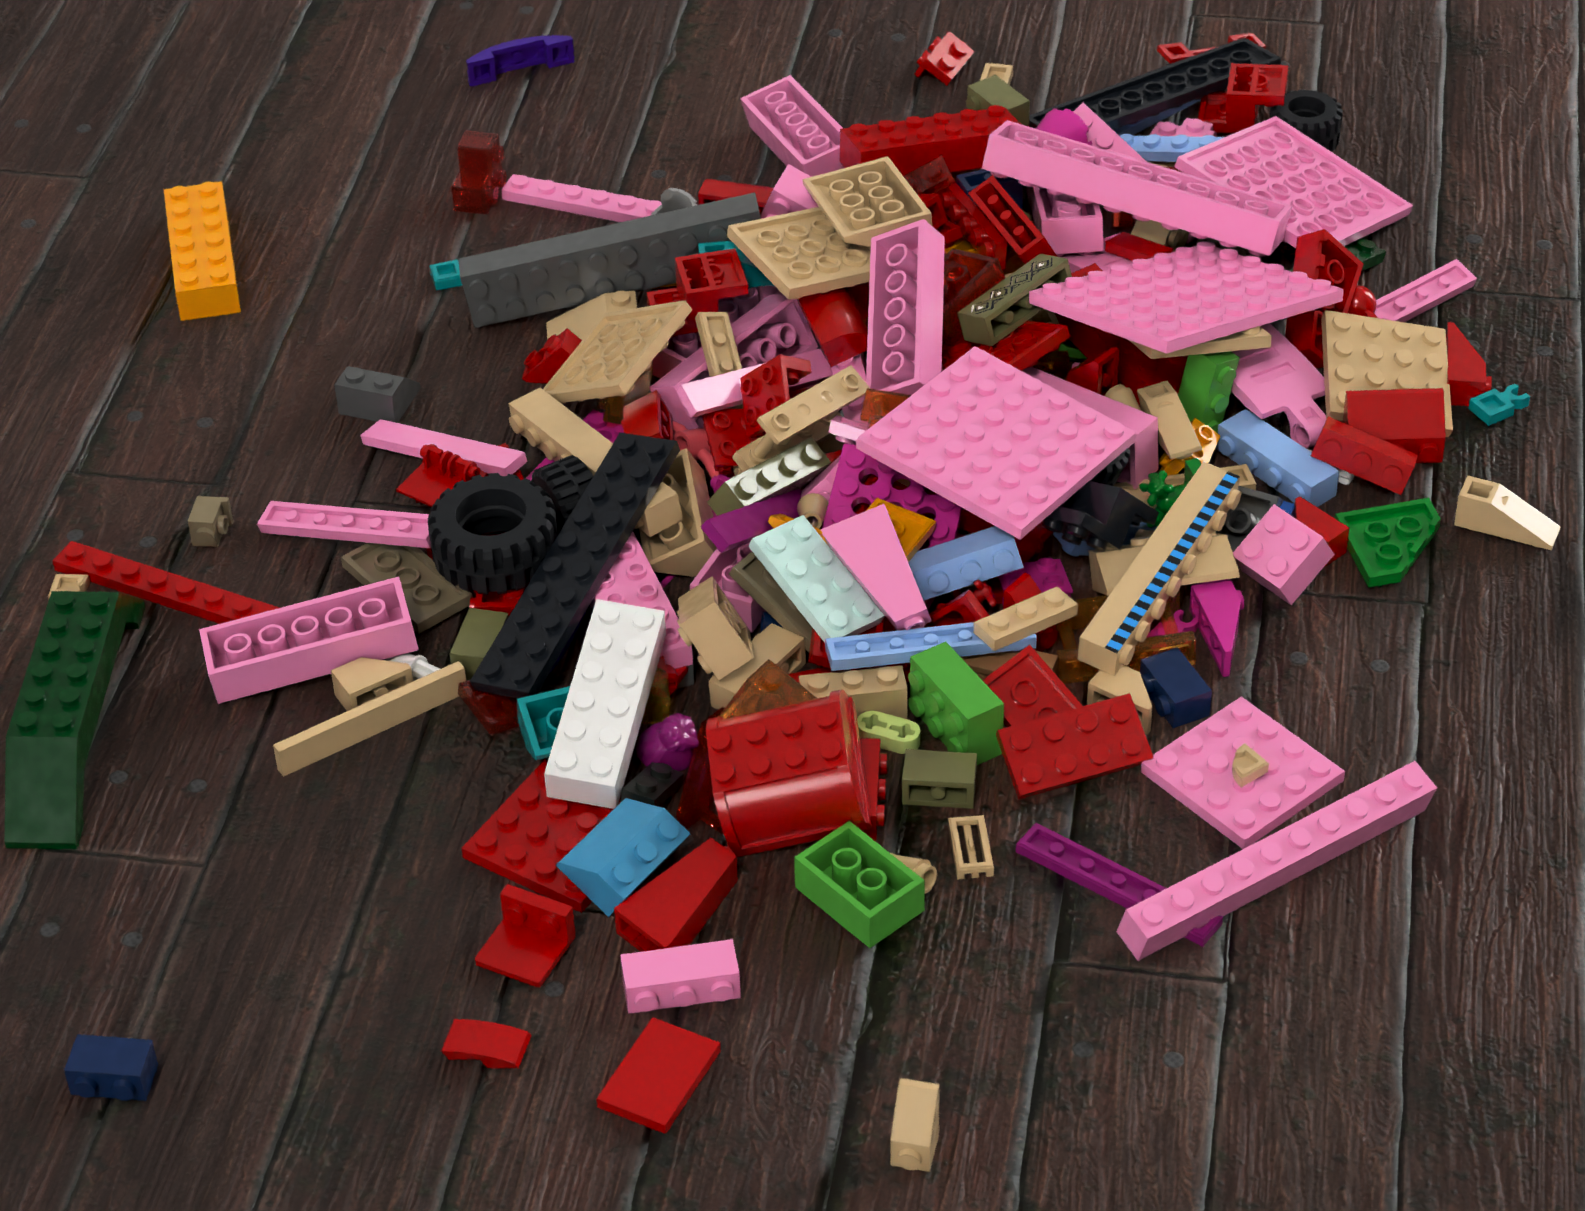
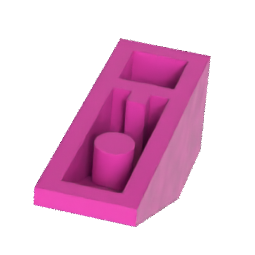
(1218, 610)

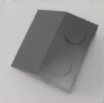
(374, 394)
(1247, 514)

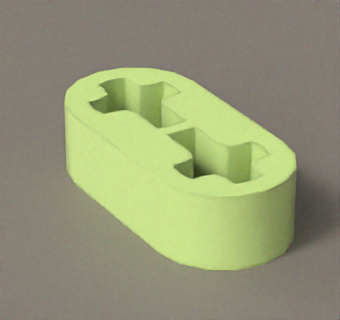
(890, 731)

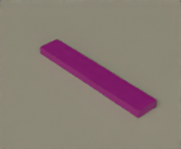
(745, 523)
(1097, 873)

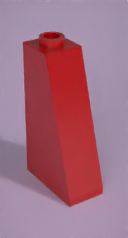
(679, 900)

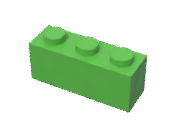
(1207, 386)

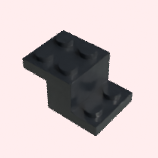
(1099, 516)

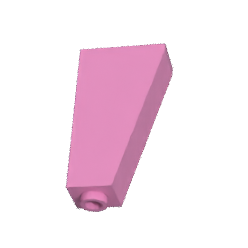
(877, 561)

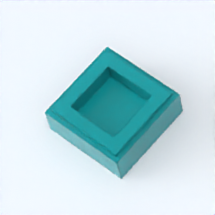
(445, 274)

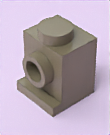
(209, 520)

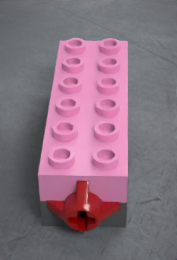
(636, 584)

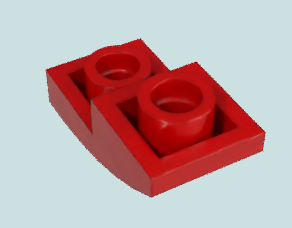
(486, 1041)

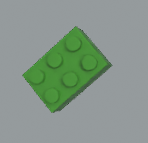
(955, 702)
(859, 884)

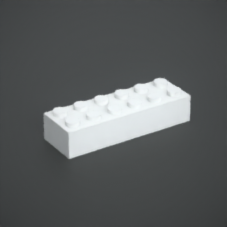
(605, 704)

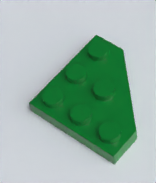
(1389, 538)

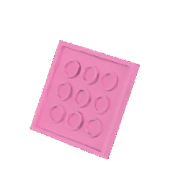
(1200, 774)

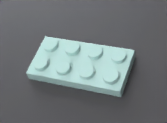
(815, 580)

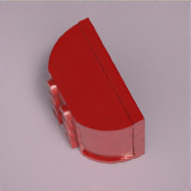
(788, 773)

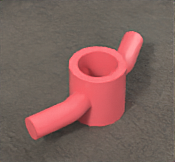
(697, 443)

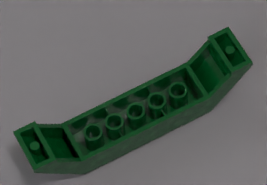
(60, 714)

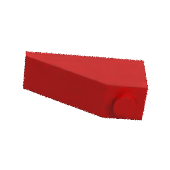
(1465, 368)

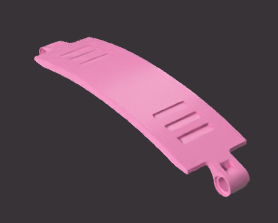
(1265, 377)

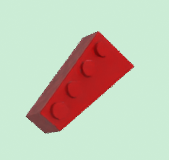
(1327, 259)

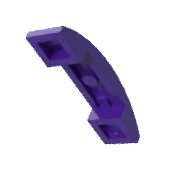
(518, 54)

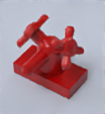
(964, 607)

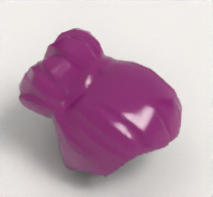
(668, 742)

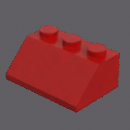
(1401, 417)

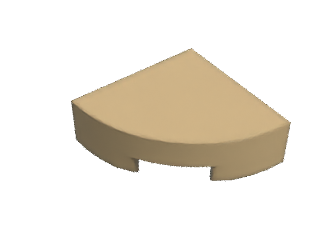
(70, 582)
(1248, 765)

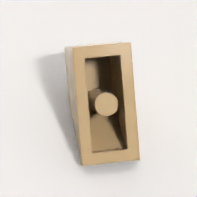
(368, 679)
(1127, 680)
(915, 1125)

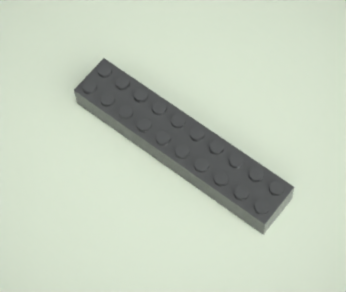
(594, 261)

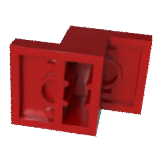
(1246, 90)
(701, 282)

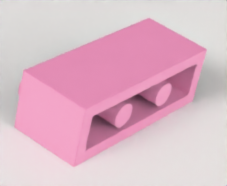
(680, 976)

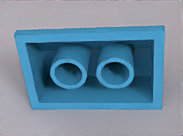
(622, 852)

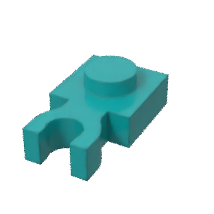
(1497, 406)

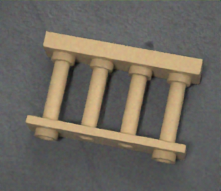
(802, 417)

